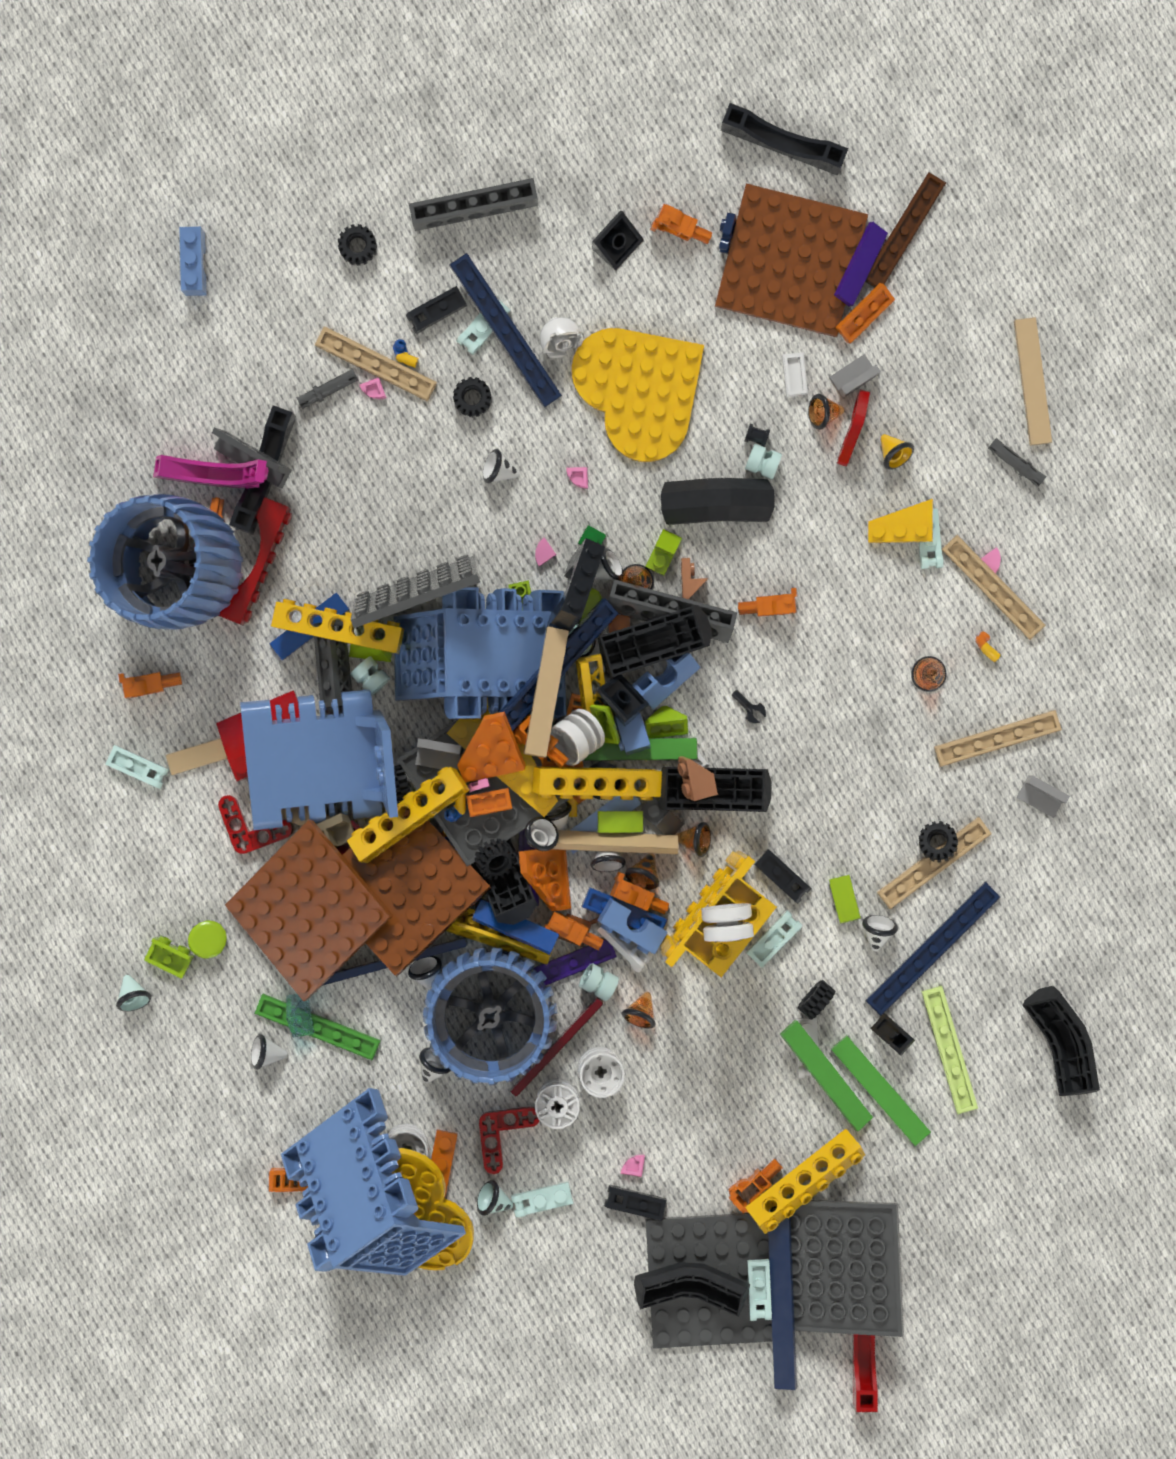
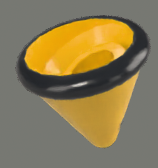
(895, 451)

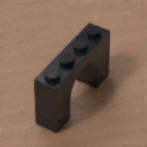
(581, 572)

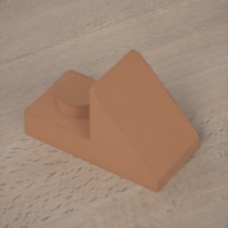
(689, 585)

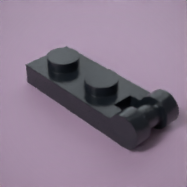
(436, 309)
(782, 875)
(636, 1202)

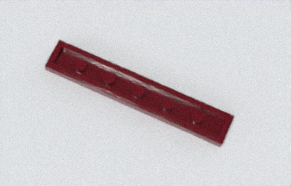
(550, 1053)

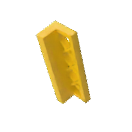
(585, 679)

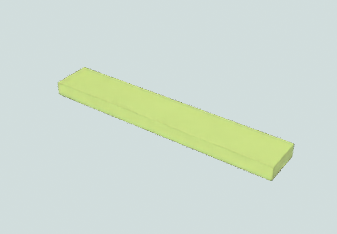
(949, 1049)

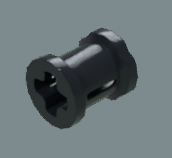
(757, 435)

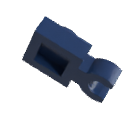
(727, 228)

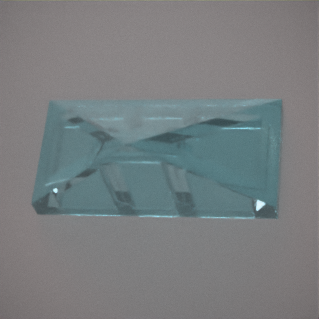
(298, 1016)

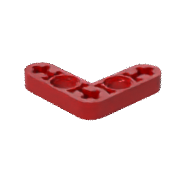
(855, 427)
(251, 836)
(500, 1125)

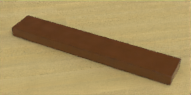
(905, 229)

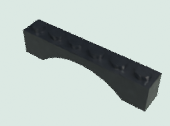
(814, 152)
(273, 444)

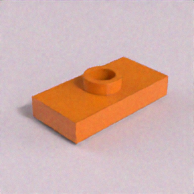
(489, 802)

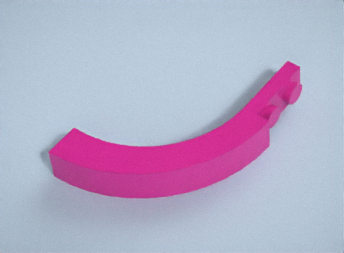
(211, 474)

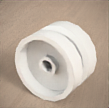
(727, 922)

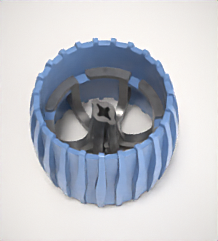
(117, 553)
(439, 998)

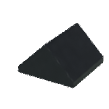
(617, 241)
(622, 698)

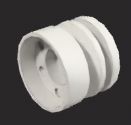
(578, 736)
(611, 1078)
(565, 1094)
(411, 1136)

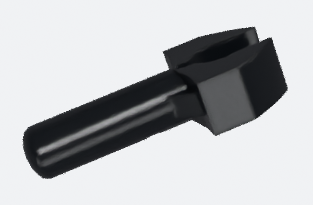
(749, 706)

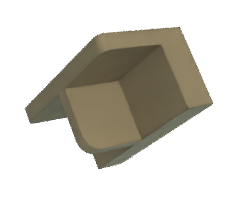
(337, 829)

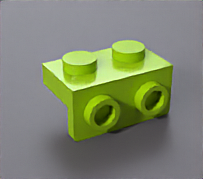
(169, 957)

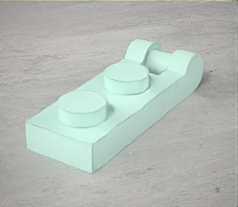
(478, 328)
(934, 546)
(136, 766)
(773, 939)
(542, 1199)
(759, 1289)

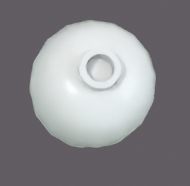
(559, 336)

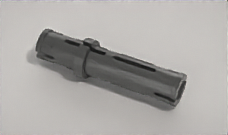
(327, 389)
(1019, 464)

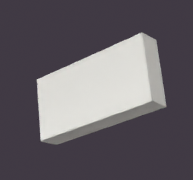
(795, 374)

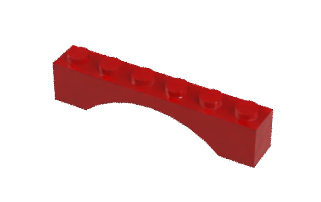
(271, 520)
(864, 1374)

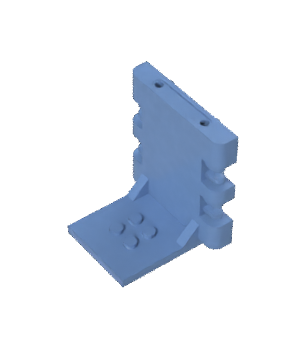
(474, 650)
(318, 760)
(357, 1199)

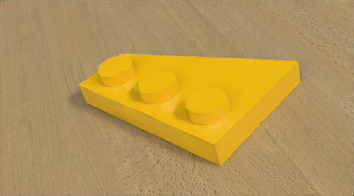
(904, 526)

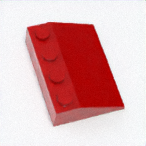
(233, 739)

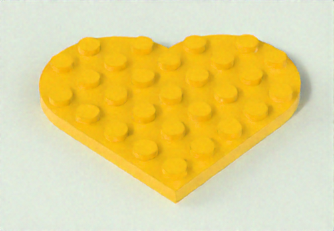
(641, 386)
(429, 1193)

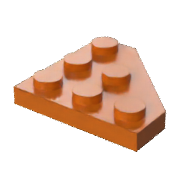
(491, 750)
(547, 876)

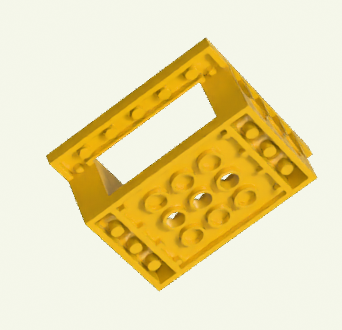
(725, 889)

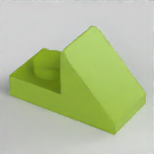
(663, 552)

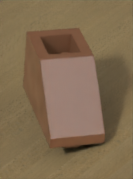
(697, 781)

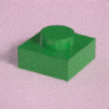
(592, 534)

